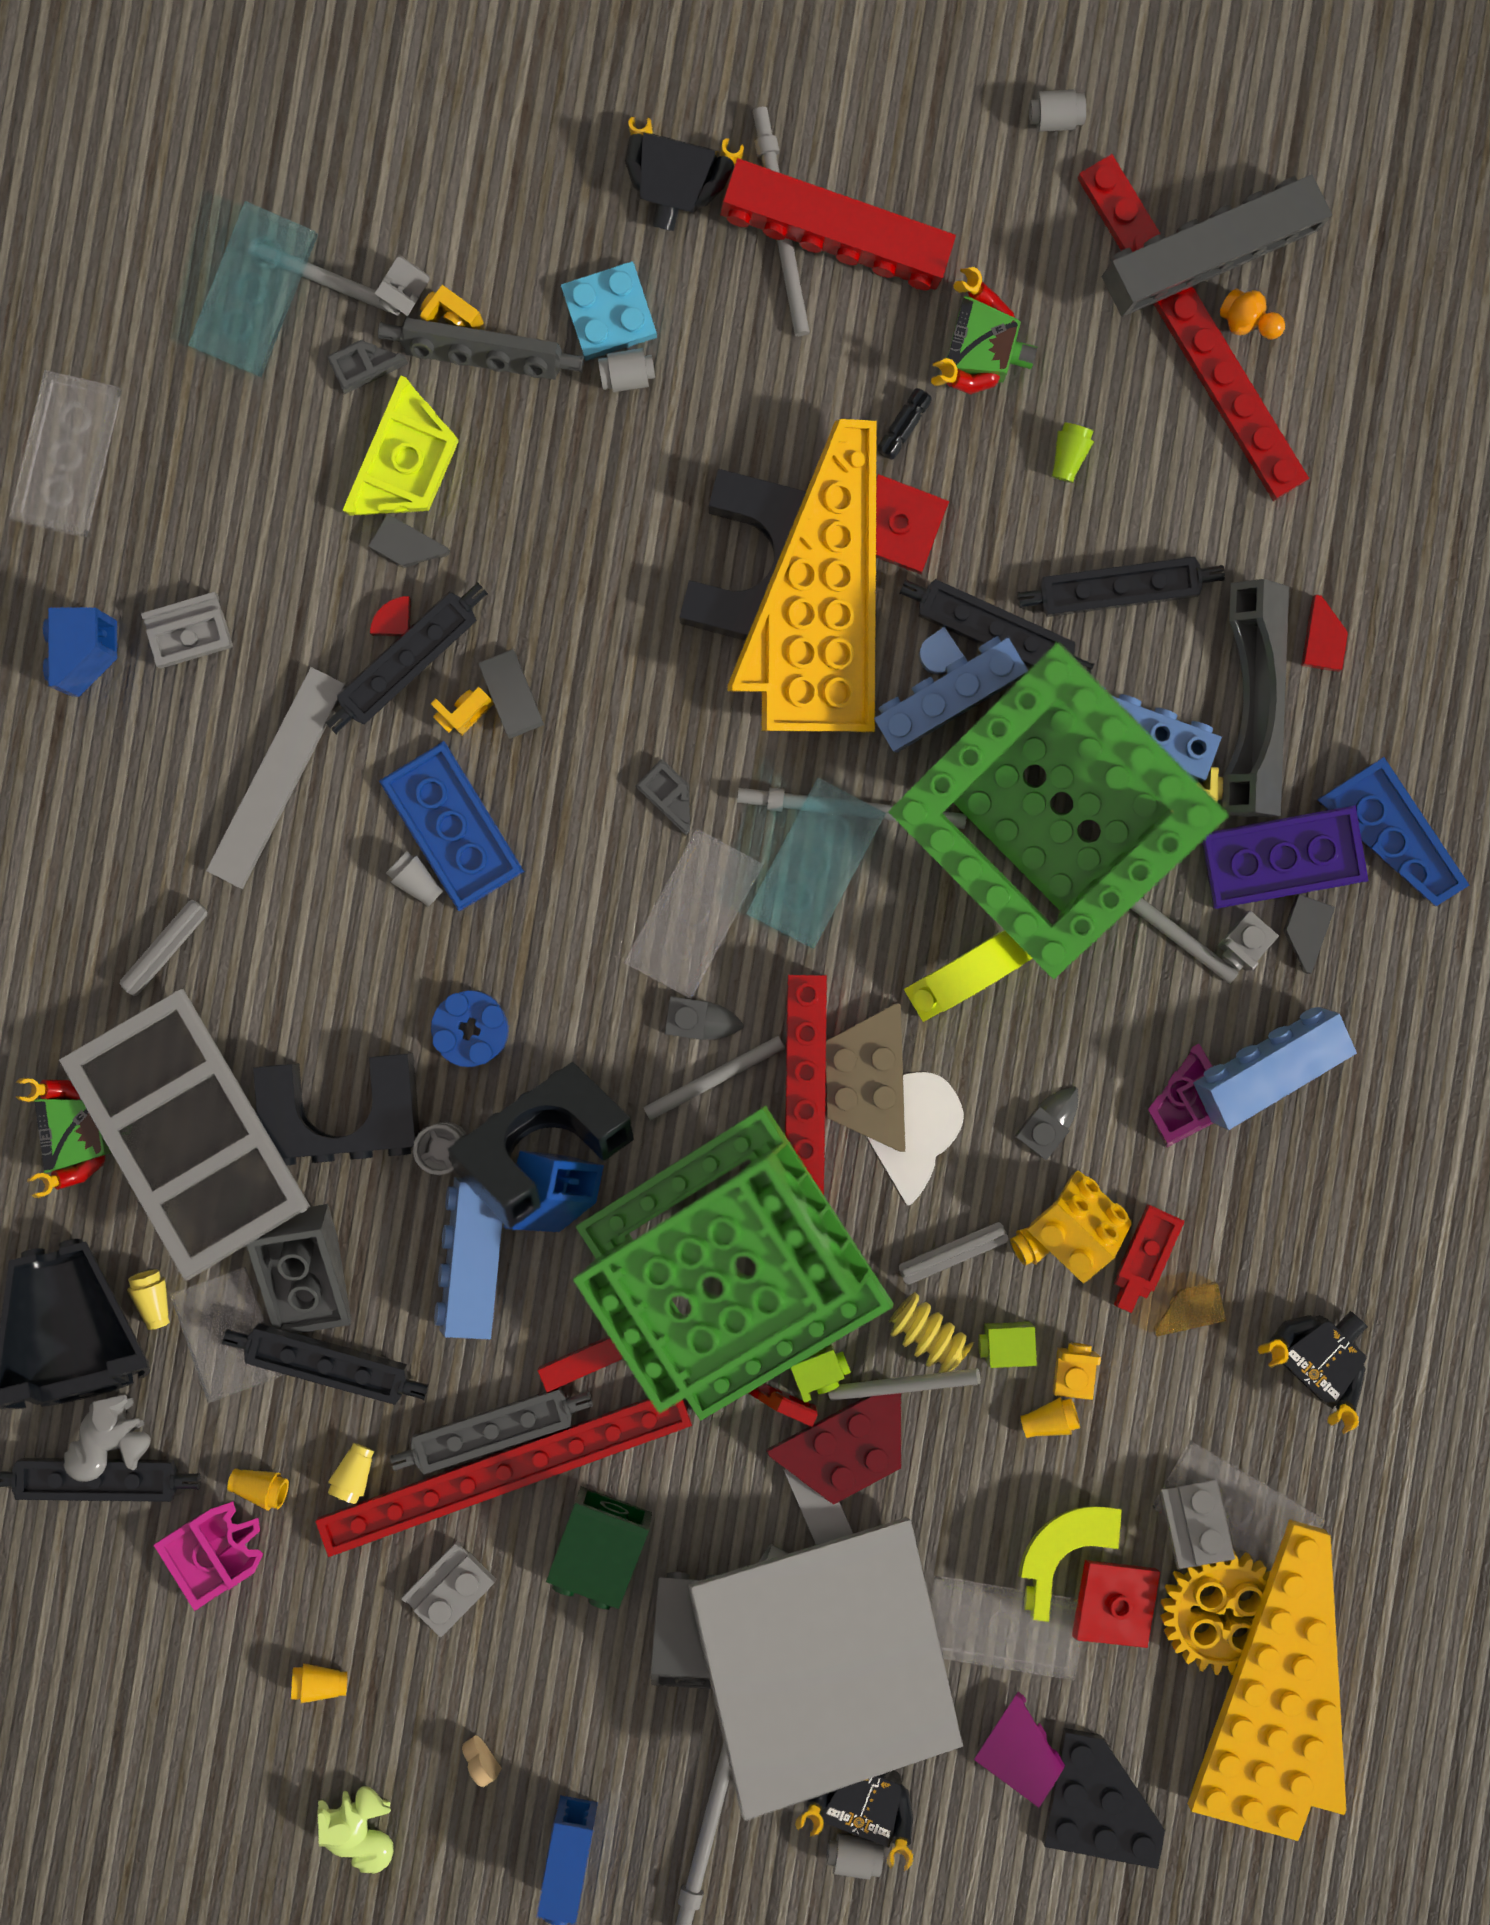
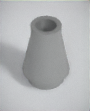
(413, 878)

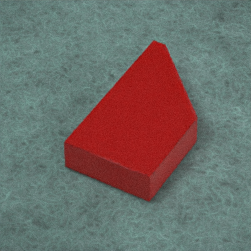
(1324, 638)
(786, 1403)

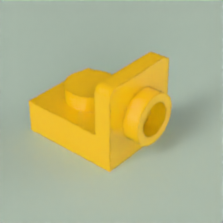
(455, 308)
(469, 709)
(1075, 1371)

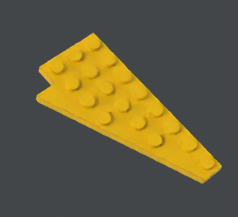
(818, 615)
(1281, 1719)

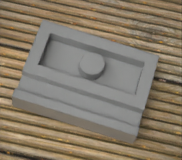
(187, 630)
(1197, 1524)
(449, 1589)

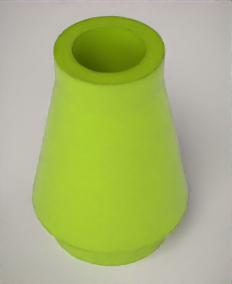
(1071, 450)

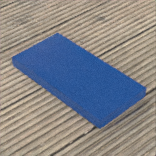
(451, 826)

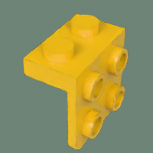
(1082, 1227)

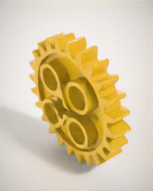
(1217, 1642)

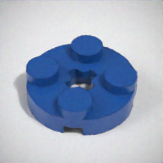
(459, 1009)

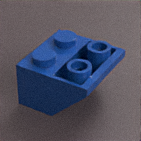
(79, 648)
(564, 1188)

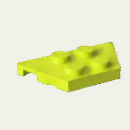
(404, 458)

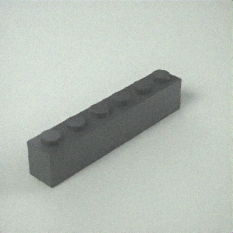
(1216, 244)

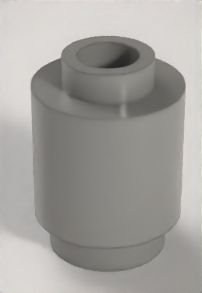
(1057, 110)
(626, 370)
(855, 1857)

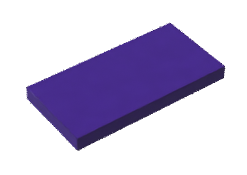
(1284, 857)

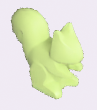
(346, 1830)

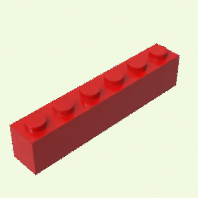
(837, 225)

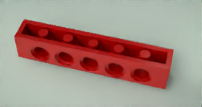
(806, 1071)

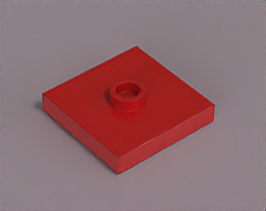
(906, 523)
(1116, 1604)

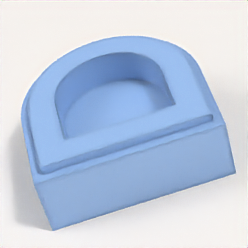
(939, 652)

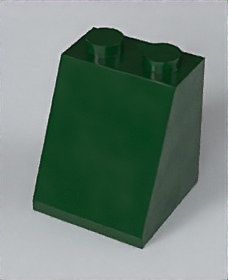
(599, 1549)

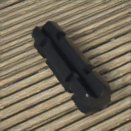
(904, 423)

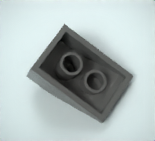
(302, 1273)

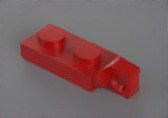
(1146, 1256)

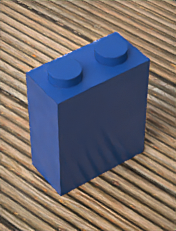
(567, 1860)

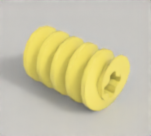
(929, 1334)

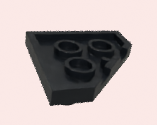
(1099, 1807)

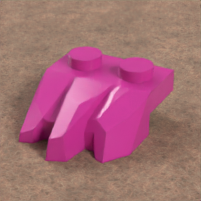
(210, 1554)

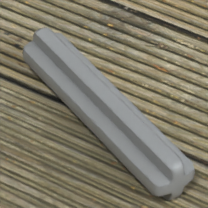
(163, 947)
(953, 1253)

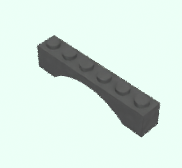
(1260, 628)

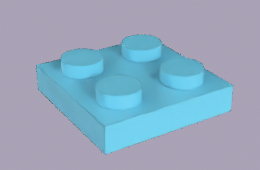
(609, 310)

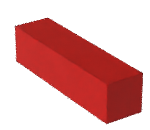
(579, 1363)

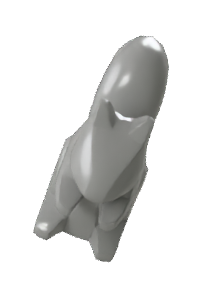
(105, 1430)

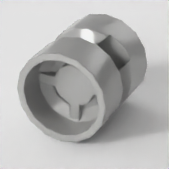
(432, 1147)

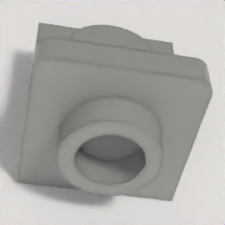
(1247, 942)

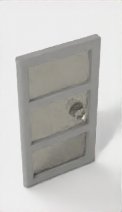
(184, 1134)

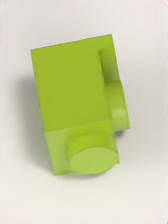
(820, 1372)

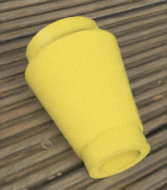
(150, 1298)
(352, 1474)

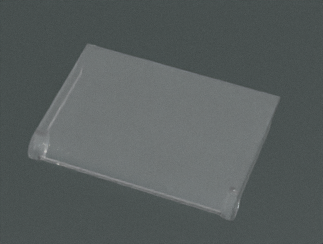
(204, 1317)

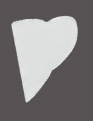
(931, 1125)

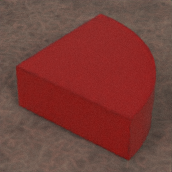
(392, 618)

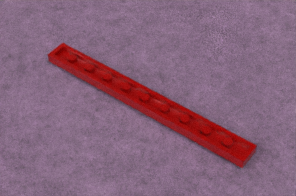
(1199, 338)
(498, 1474)

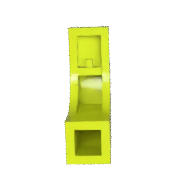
(966, 975)
(1056, 1539)

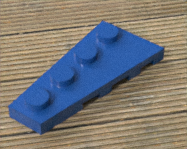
(1398, 831)

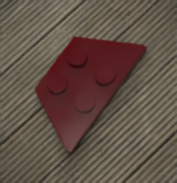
(846, 1448)

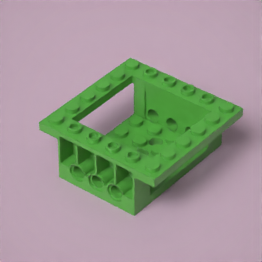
(1111, 769)
(801, 1299)

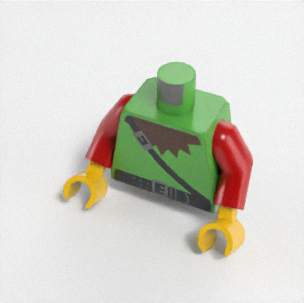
(982, 340)
(67, 1135)

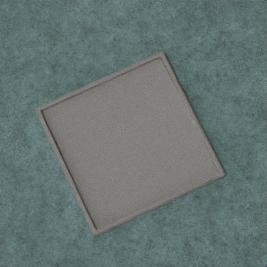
(825, 1667)

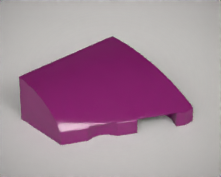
(1178, 1108)
(1020, 1753)

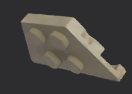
(867, 1078)

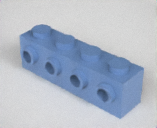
(951, 695)
(1189, 745)
(1274, 1067)
(470, 1265)

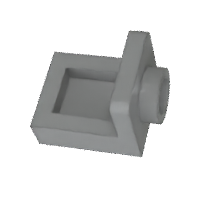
(401, 286)

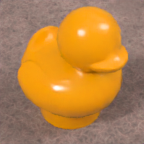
(1248, 311)

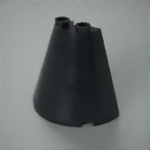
(63, 1330)

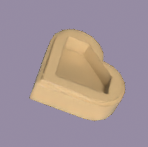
(481, 1762)

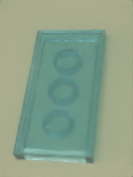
(253, 289)
(815, 863)

